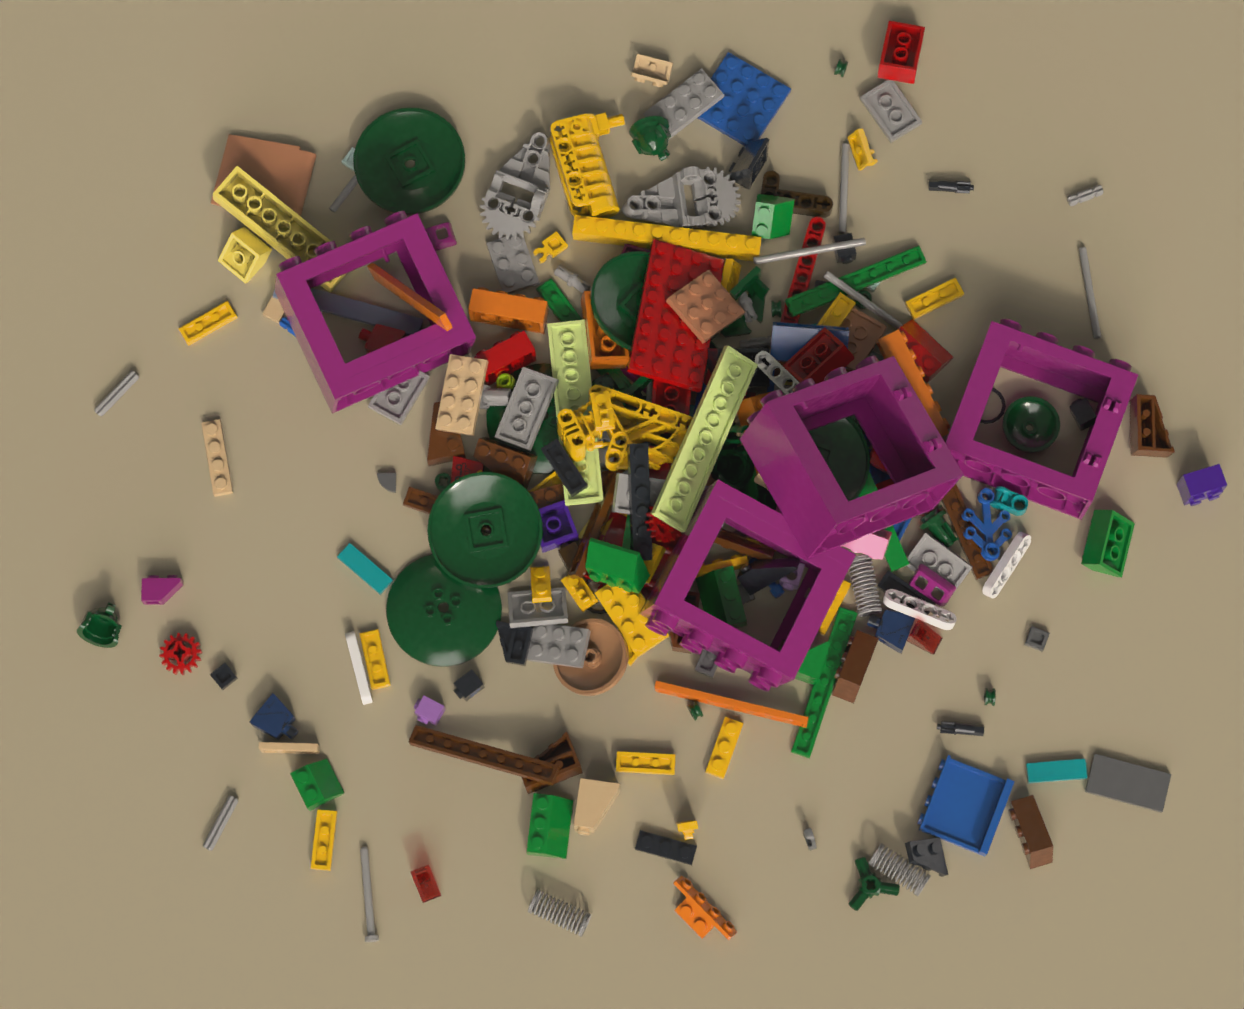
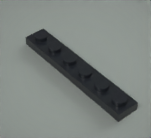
(639, 499)

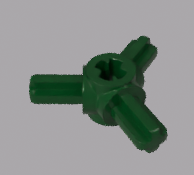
(863, 893)

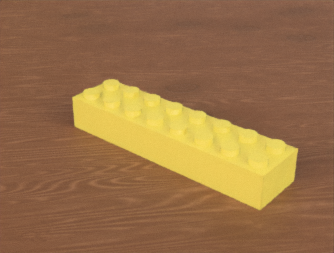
(270, 218)

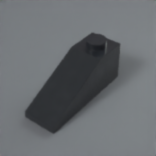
(765, 572)

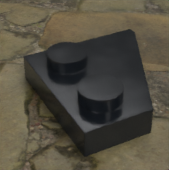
(515, 642)
(928, 855)

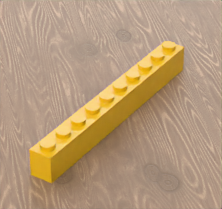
(642, 234)

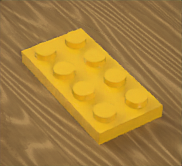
(625, 613)

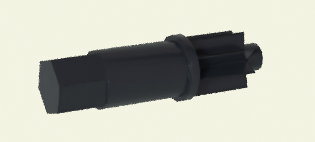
(950, 186)
(961, 728)

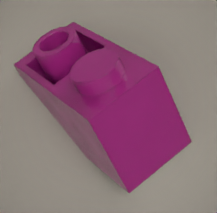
(159, 590)

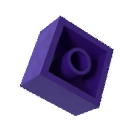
(1202, 485)
(557, 526)

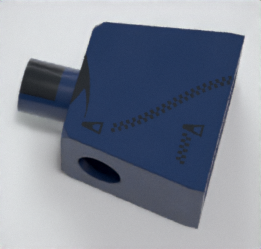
(892, 628)
(274, 719)

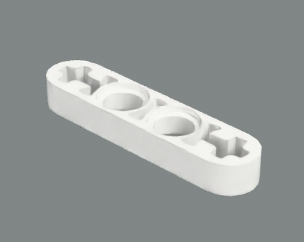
(781, 378)
(1006, 565)
(920, 607)
(358, 667)

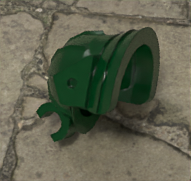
(651, 136)
(733, 468)
(100, 627)

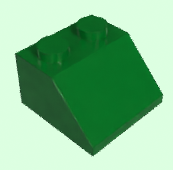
(772, 216)
(812, 664)
(317, 784)

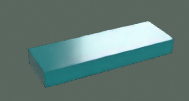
(365, 568)
(1056, 771)

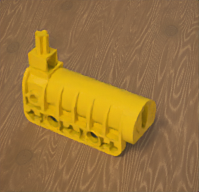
(587, 163)

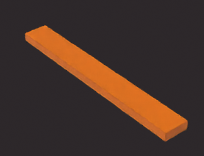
(410, 296)
(731, 704)

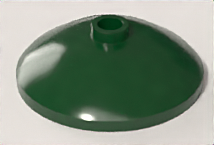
(1032, 412)

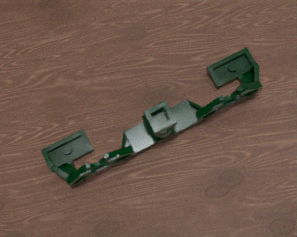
(756, 291)

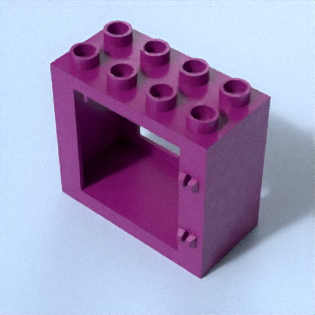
(394, 363)
(1059, 367)
(896, 429)
(734, 648)

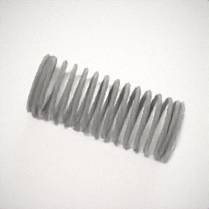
(867, 611)
(922, 883)
(534, 904)

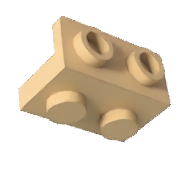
(652, 70)

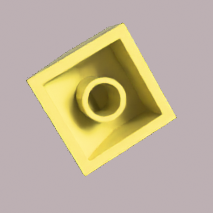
(244, 254)

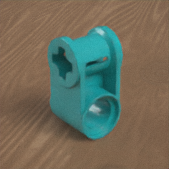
(1008, 500)

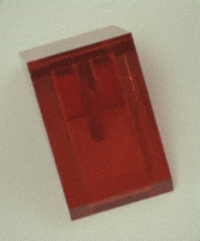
(924, 637)
(425, 883)

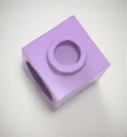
(793, 584)

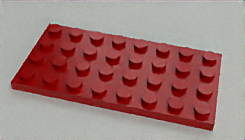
(662, 342)

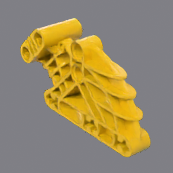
(579, 431)

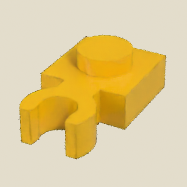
(552, 246)

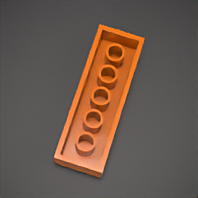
(895, 345)

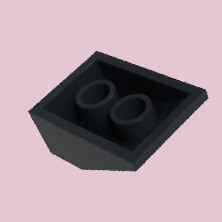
(750, 162)

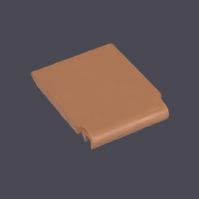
(276, 166)

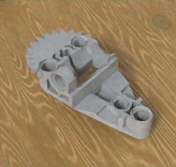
(525, 175)
(670, 204)

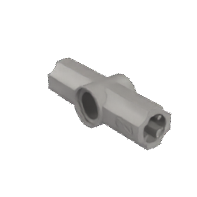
(494, 397)

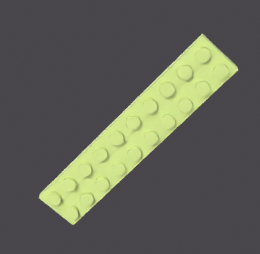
(572, 369)
(704, 439)

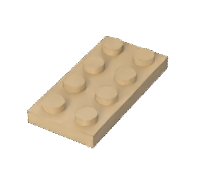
(461, 395)

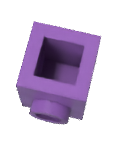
(428, 710)

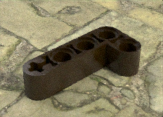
(773, 190)

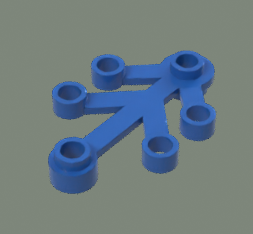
(987, 527)

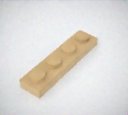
(217, 458)

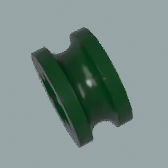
(841, 68)
(864, 293)
(776, 308)
(437, 481)
(989, 696)
(695, 710)

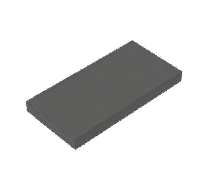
(1128, 783)

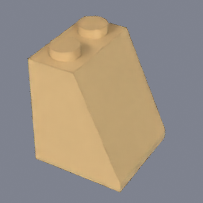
(593, 804)

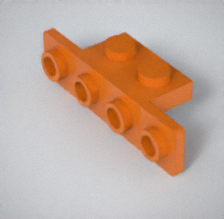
(699, 912)

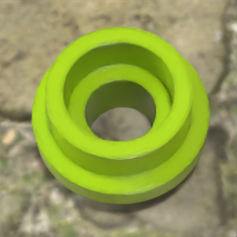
(503, 378)

